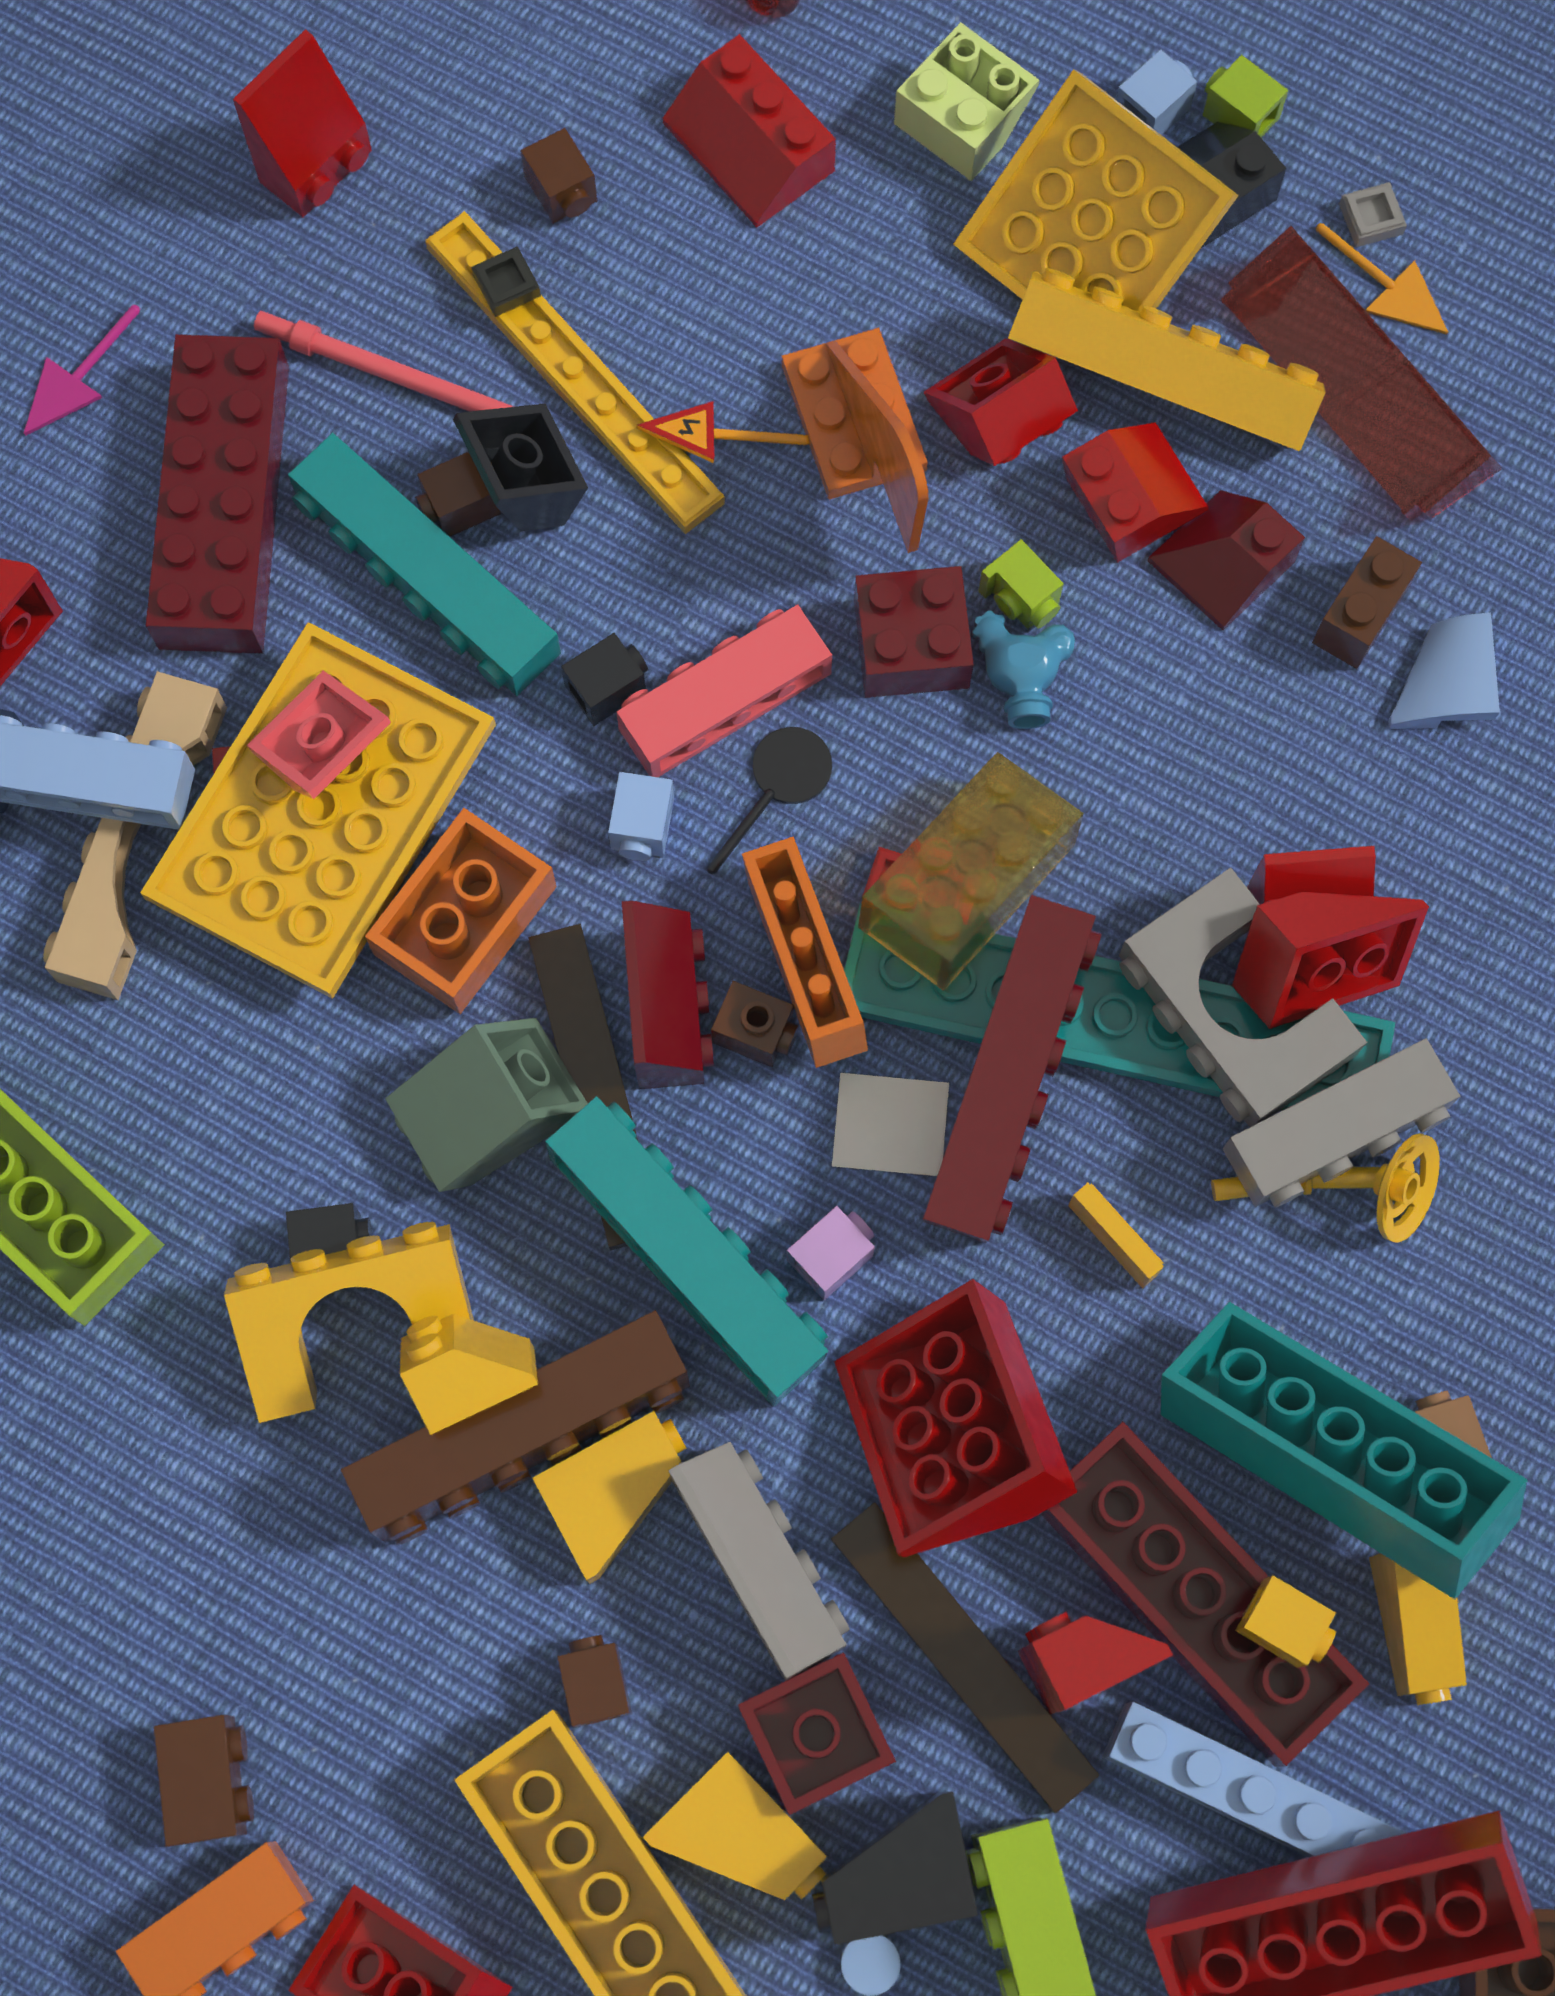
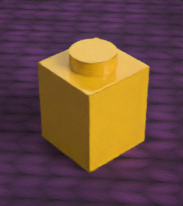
(1288, 1623)

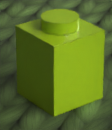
(1244, 97)

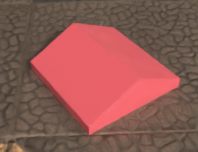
(318, 735)

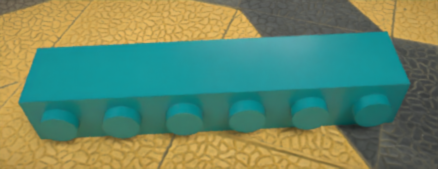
(424, 565)

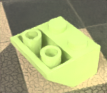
(964, 101)

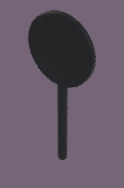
(788, 767)

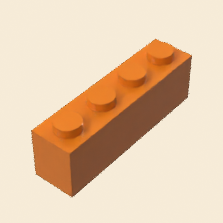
(805, 952)

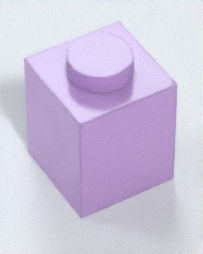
(832, 1251)

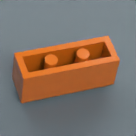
(218, 1926)

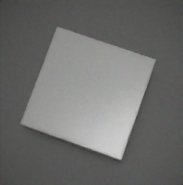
(1372, 214)

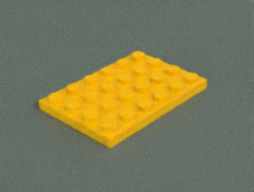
(310, 875)

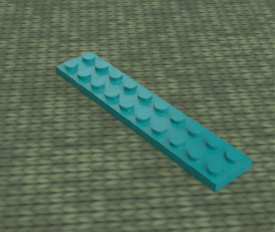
(1111, 1026)

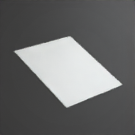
(890, 1124)

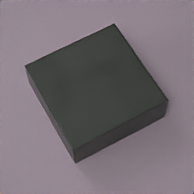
(506, 281)

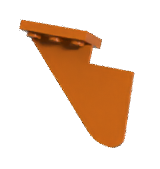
(860, 425)

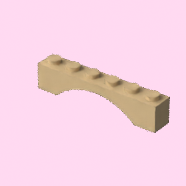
(94, 938)

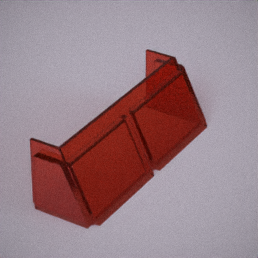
(1371, 388)

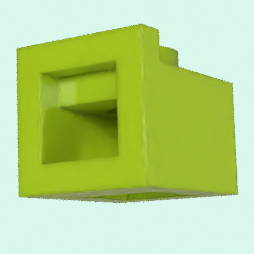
(1022, 586)

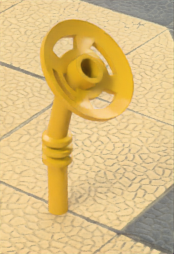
(1390, 1182)

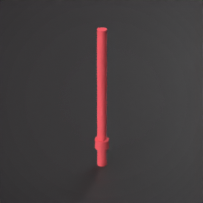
(309, 340)

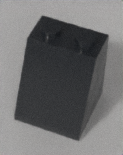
(901, 1878)

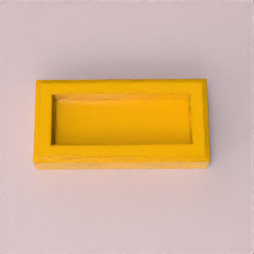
(1116, 1234)

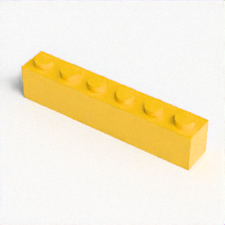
(1168, 360)

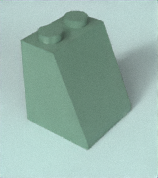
(485, 1101)

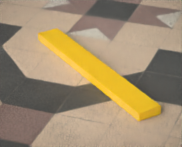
(583, 383)

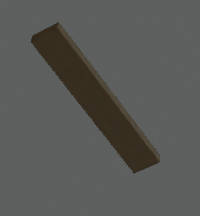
(579, 1022)
(966, 1660)

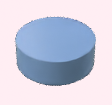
(870, 1965)

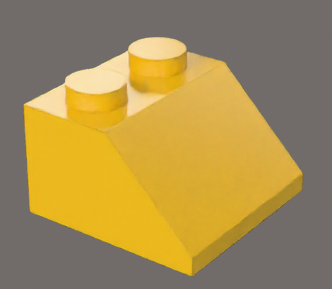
(463, 1368)

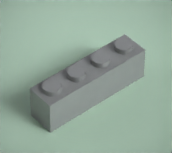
(1342, 1123)

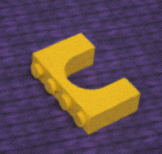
(271, 1304)

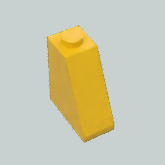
(610, 1489)
(1419, 1633)
(739, 1833)

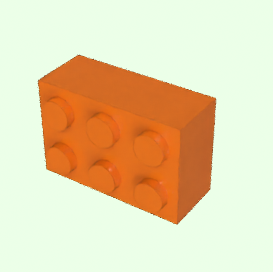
(461, 910)

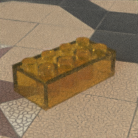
(969, 870)

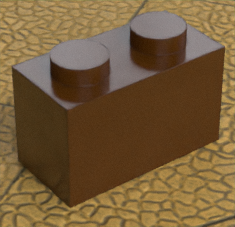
(1366, 602)
(202, 1780)

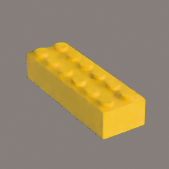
(590, 1869)

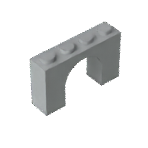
(1253, 1074)

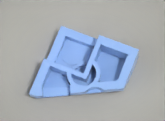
(1451, 676)

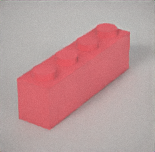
(724, 690)

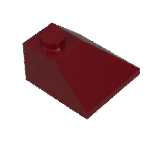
(1228, 555)

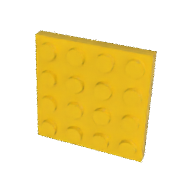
(1096, 201)

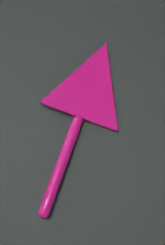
(63, 392)

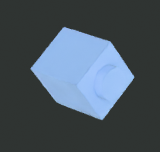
(1159, 92)
(641, 816)

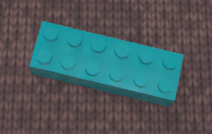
(686, 1251)
(1343, 1449)

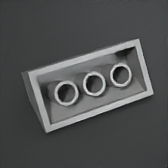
(758, 1560)

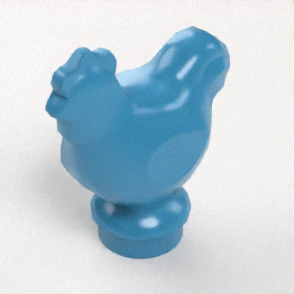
(1023, 666)

